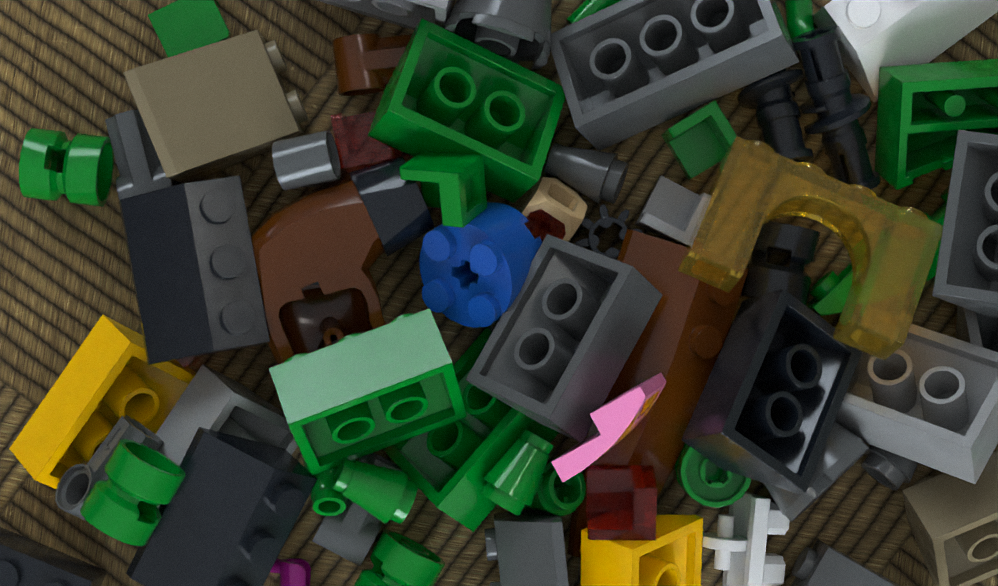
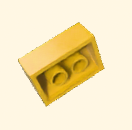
(95, 389)
(667, 561)

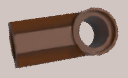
(366, 62)

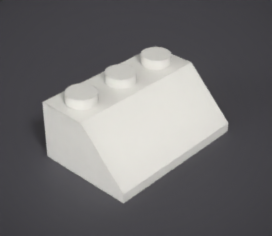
(898, 31)

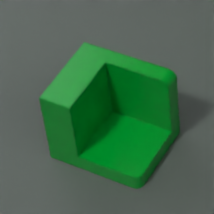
(189, 25)
(700, 139)
(450, 183)

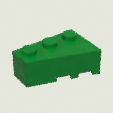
(924, 110)

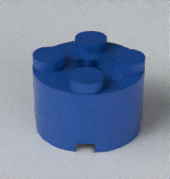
(478, 268)

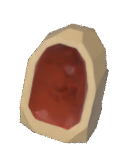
(553, 210)

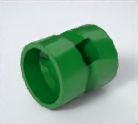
(85, 165)
(707, 481)
(130, 497)
(401, 563)

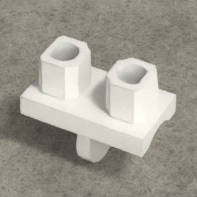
(743, 541)

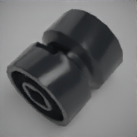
(768, 277)

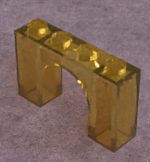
(886, 242)

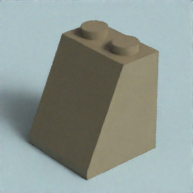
(216, 105)

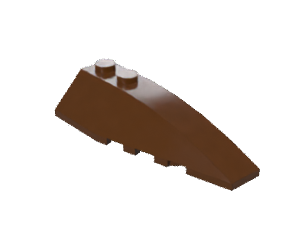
(677, 341)

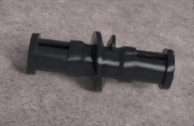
(835, 107)
(778, 113)

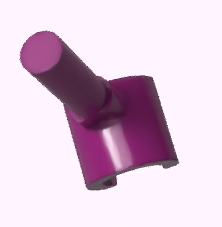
(292, 572)

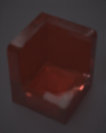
(354, 146)
(621, 502)

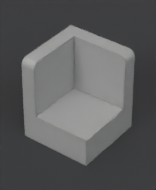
(671, 211)

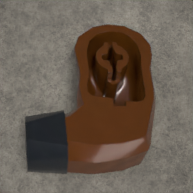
(319, 256)

